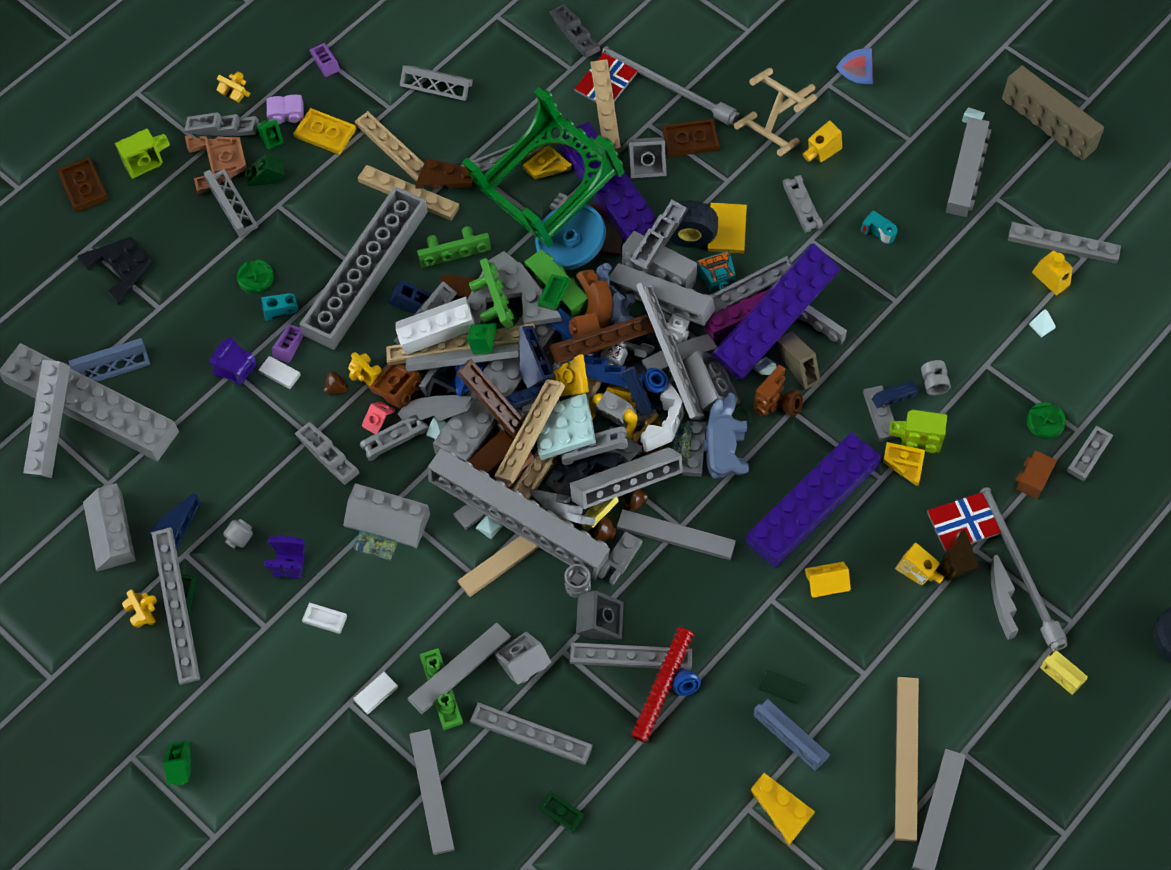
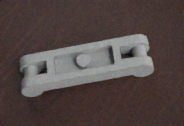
(802, 204)
(393, 436)
(603, 443)

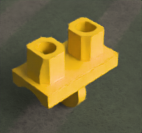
(238, 90)
(361, 370)
(142, 605)

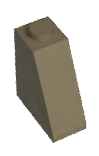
(799, 359)

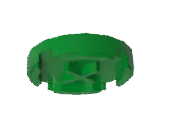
(255, 276)
(1046, 420)

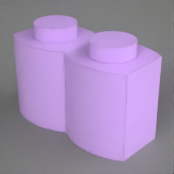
(285, 108)

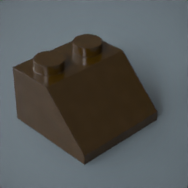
(958, 558)

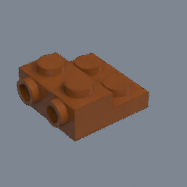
(396, 385)
(769, 392)

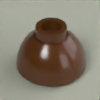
(335, 384)
(791, 402)
(634, 500)
(603, 530)

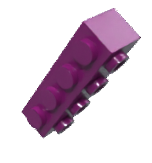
(723, 322)

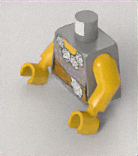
(615, 410)

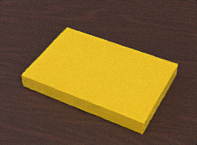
(324, 131)
(730, 228)

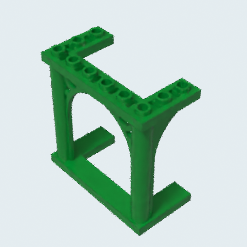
(544, 123)

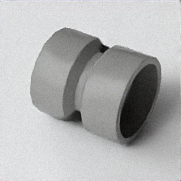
(935, 377)
(577, 580)

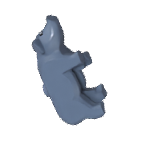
(620, 304)
(721, 439)

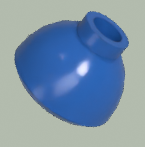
(655, 380)
(686, 682)

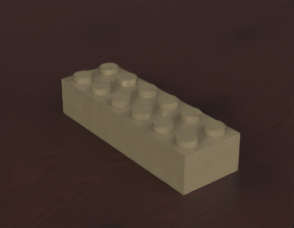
(1052, 113)

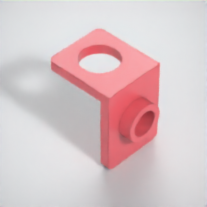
(376, 416)

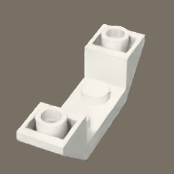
(657, 436)

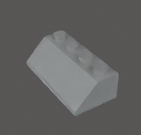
(386, 515)
(108, 528)

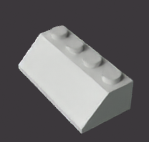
(434, 325)

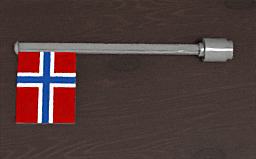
(624, 70)
(983, 520)

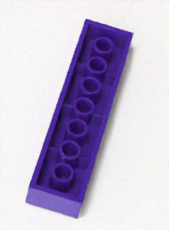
(617, 197)
(775, 312)
(813, 500)

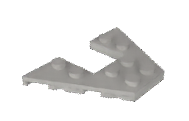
(515, 283)

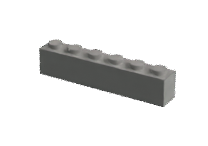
(967, 167)
(670, 296)
(46, 419)
(626, 478)

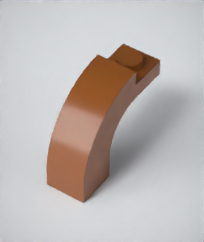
(598, 296)

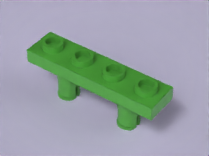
(453, 250)
(500, 300)
(446, 704)

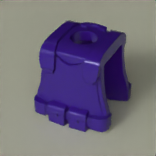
(232, 362)
(287, 550)

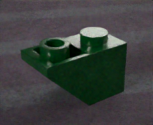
(265, 171)

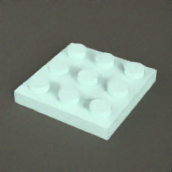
(567, 428)

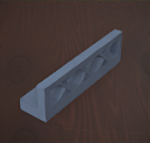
(111, 356)
(791, 734)

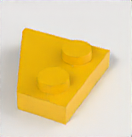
(546, 163)
(905, 461)

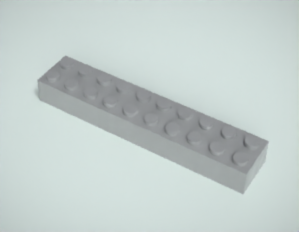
(363, 268)
(96, 405)
(471, 430)
(517, 513)

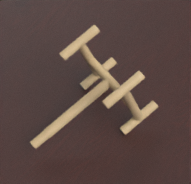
(778, 107)

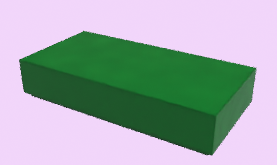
(553, 292)

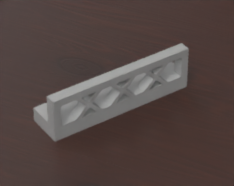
(447, 78)
(219, 193)

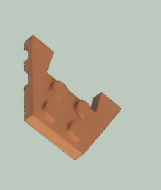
(222, 153)

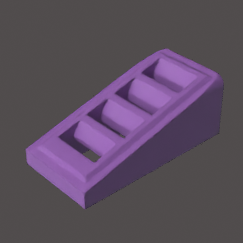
(325, 60)
(285, 353)

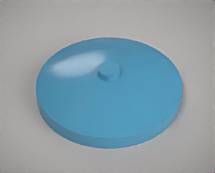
(577, 240)

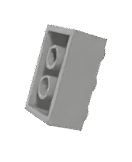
(708, 379)

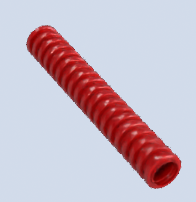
(662, 684)

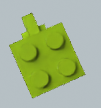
(141, 152)
(921, 430)

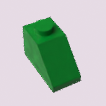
(270, 133)
(482, 337)
(177, 763)

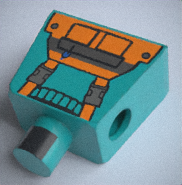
(716, 271)

